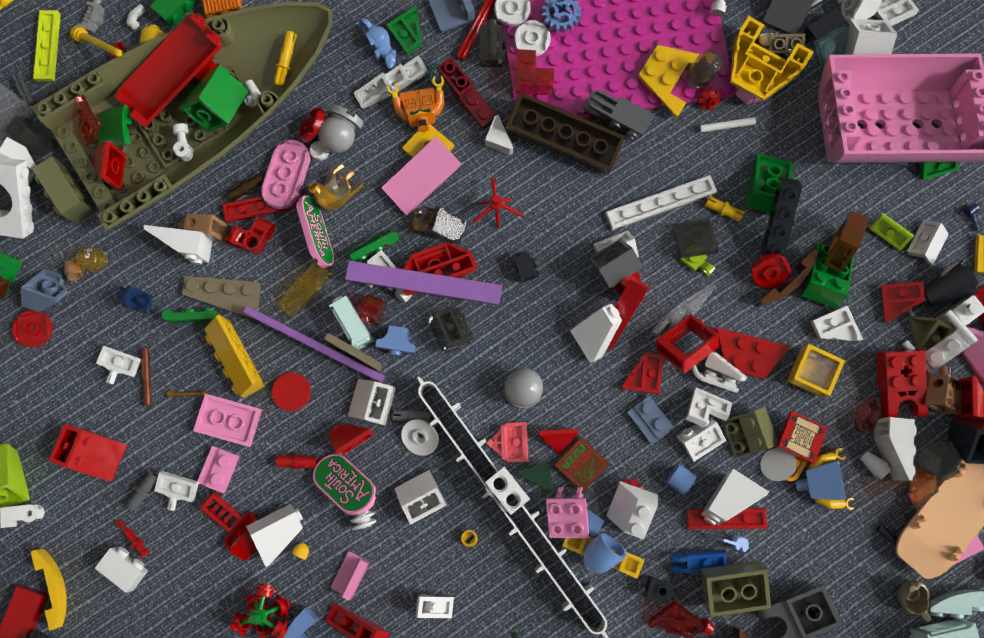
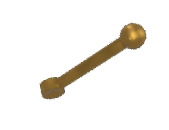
(171, 394)

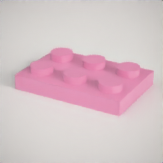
(227, 420)

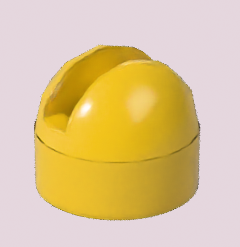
(466, 536)
(301, 550)

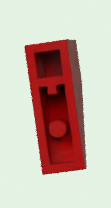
(353, 624)

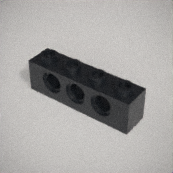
(781, 216)

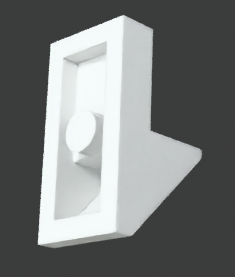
(434, 606)

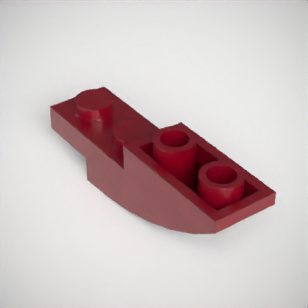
(465, 92)

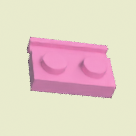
(218, 469)

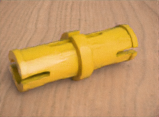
(724, 209)

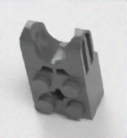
(618, 114)
(795, 617)

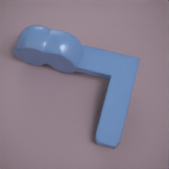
(737, 543)

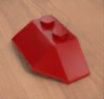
(442, 260)

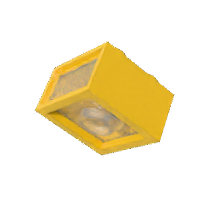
(815, 371)

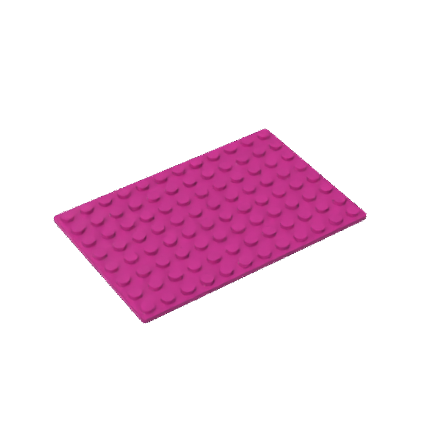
(615, 44)

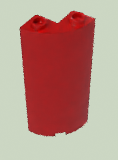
(169, 68)

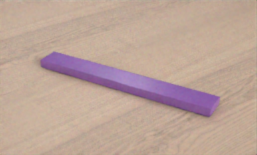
(424, 282)
(314, 344)

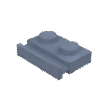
(649, 419)

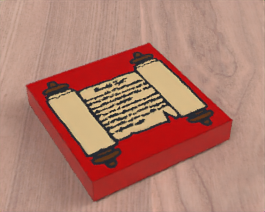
(802, 437)

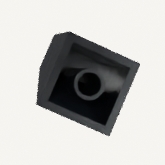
(968, 439)

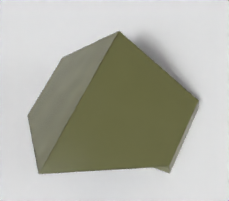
(929, 331)

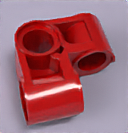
(260, 231)

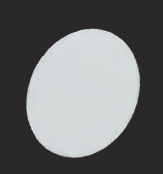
(778, 464)

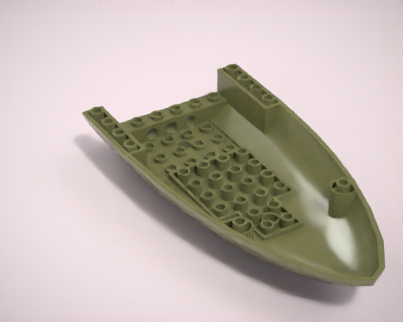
(152, 169)

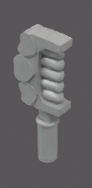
(93, 16)

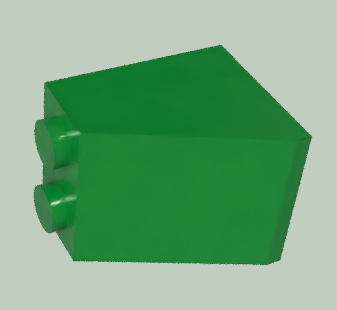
(214, 99)

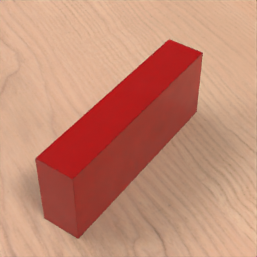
(22, 612)

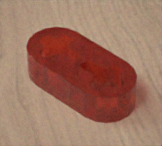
(863, 413)

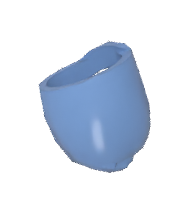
(599, 556)

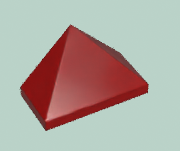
(558, 438)

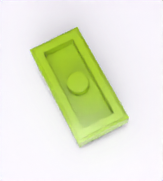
(891, 231)

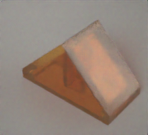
(922, 487)

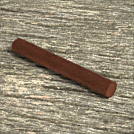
(146, 377)

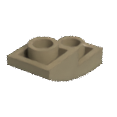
(785, 42)

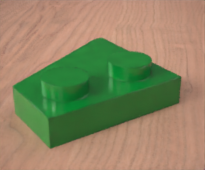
(406, 30)

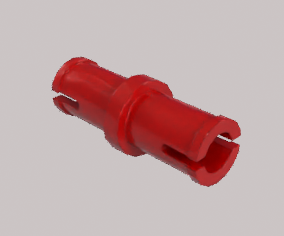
(296, 461)

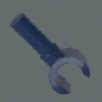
(970, 211)

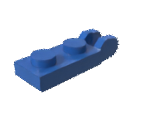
(697, 560)

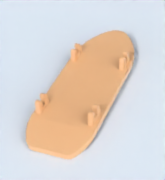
(944, 523)

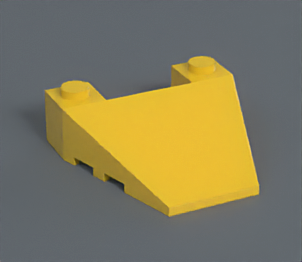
(760, 70)

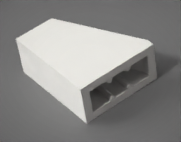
(597, 332)
(275, 532)

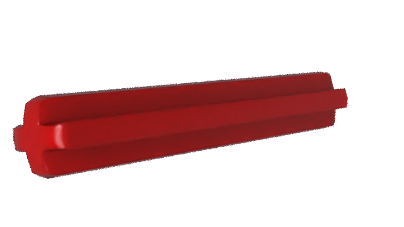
(474, 29)

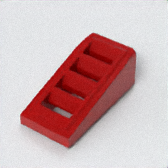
(216, 517)

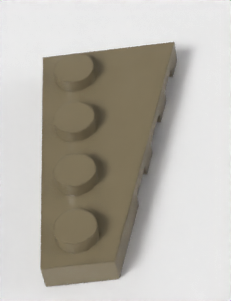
(224, 293)

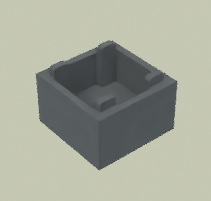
(615, 263)

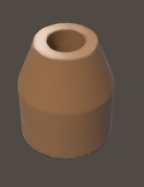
(72, 271)

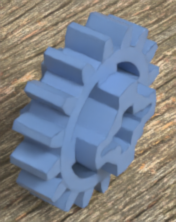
(561, 14)

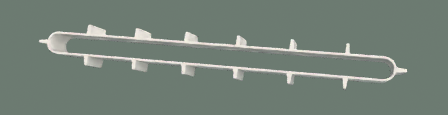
(586, 589)

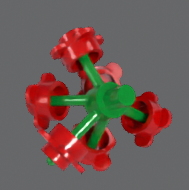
(259, 617)

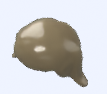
(915, 598)

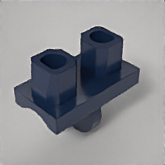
(135, 298)

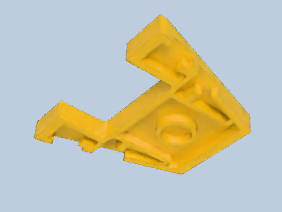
(663, 72)

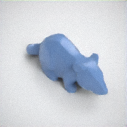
(380, 41)

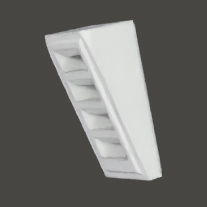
(721, 365)

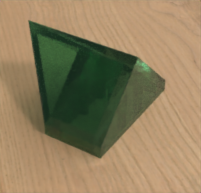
(540, 475)

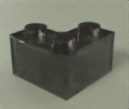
(438, 224)

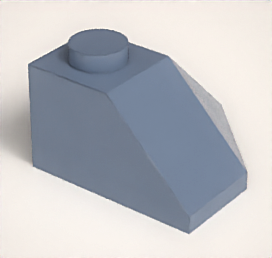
(43, 290)

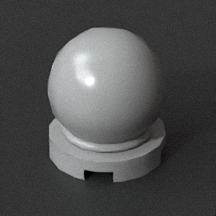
(338, 130)
(523, 388)

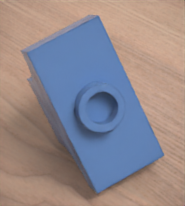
(396, 341)

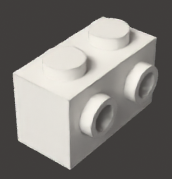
(121, 569)

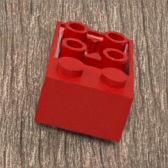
(87, 452)

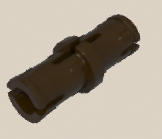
(245, 187)

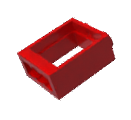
(684, 363)

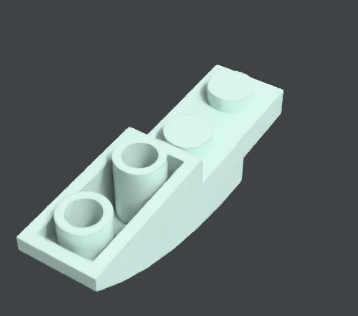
(957, 603)

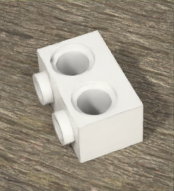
(511, 487)

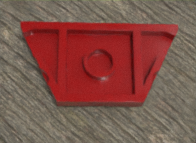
(750, 354)

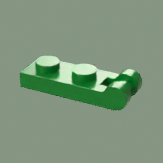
(189, 316)

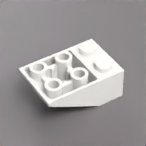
(896, 445)

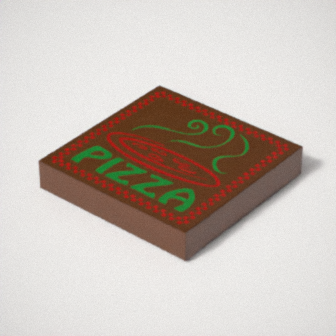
(581, 464)

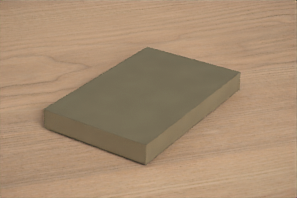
(353, 352)

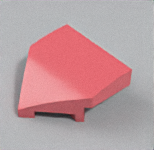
(511, 442)

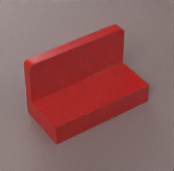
(239, 539)

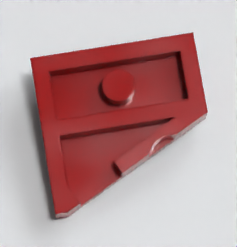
(901, 298)

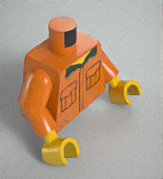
(419, 106)

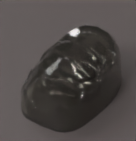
(704, 69)

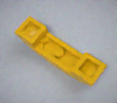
(43, 561)
(629, 565)

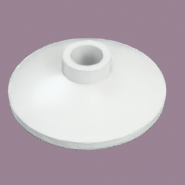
(415, 441)

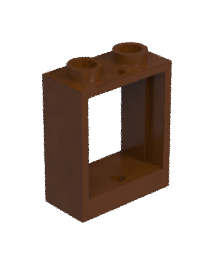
(846, 241)

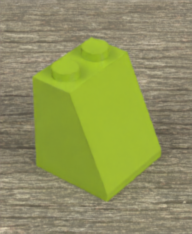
(12, 480)

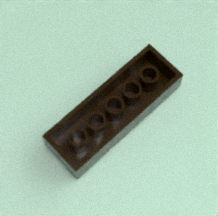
(564, 133)

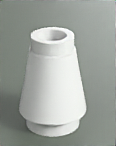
(876, 465)

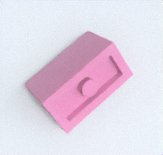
(350, 575)

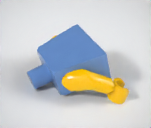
(826, 482)

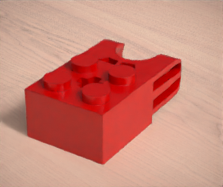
(904, 385)

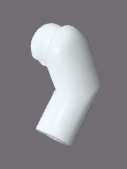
(133, 15)
(253, 95)

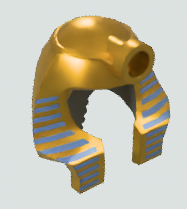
(329, 194)

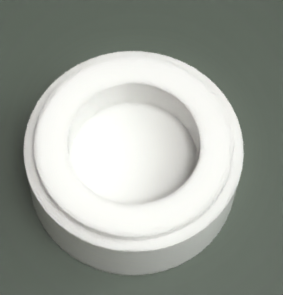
(318, 152)

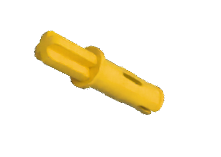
(284, 59)

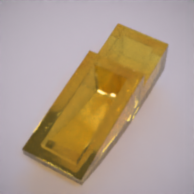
(304, 289)

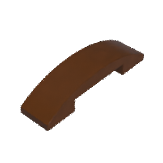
(804, 267)

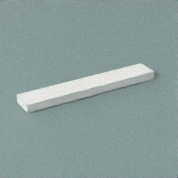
(660, 202)

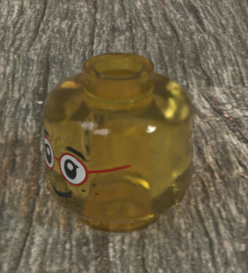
(91, 259)

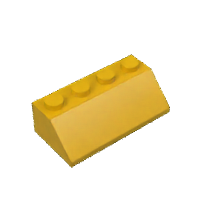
(233, 357)

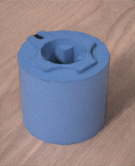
(681, 479)

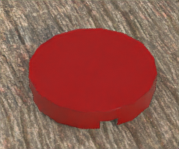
(312, 124)
(770, 271)
(32, 328)
(291, 392)

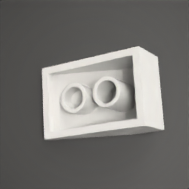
(190, 244)

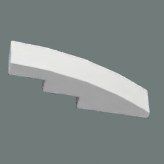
(401, 75)

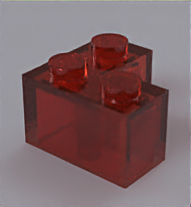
(531, 79)

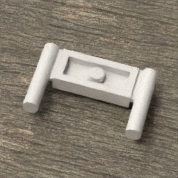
(948, 346)

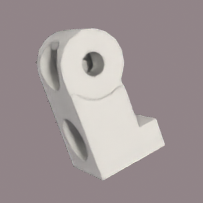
(27, 513)

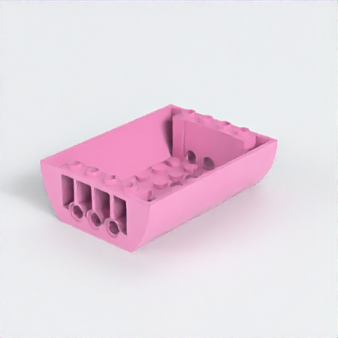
(895, 94)

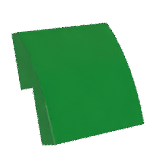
(114, 126)

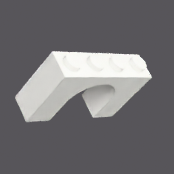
(14, 179)

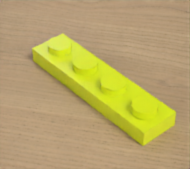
(47, 46)

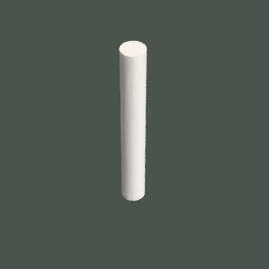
(727, 124)

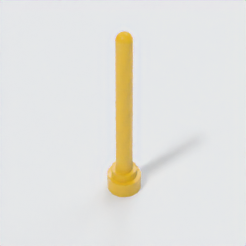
(81, 35)

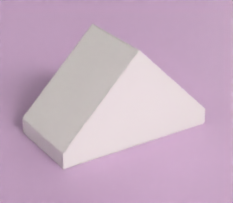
(498, 138)

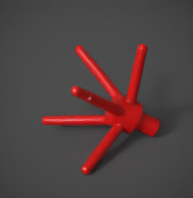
(496, 203)

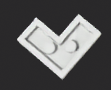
(705, 403)

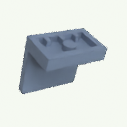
(452, 13)

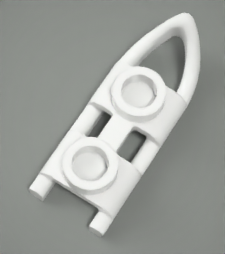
(711, 377)

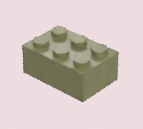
(63, 190)
(735, 588)

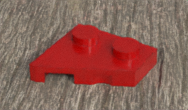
(646, 375)

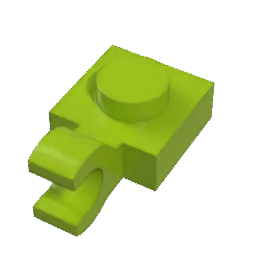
(698, 262)

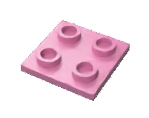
(567, 515)

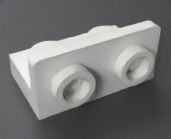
(700, 439)

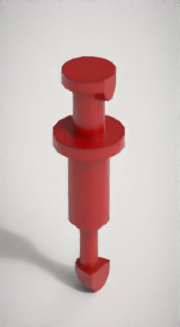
(136, 543)

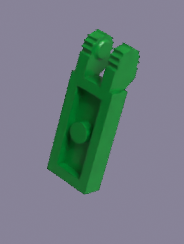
(375, 244)

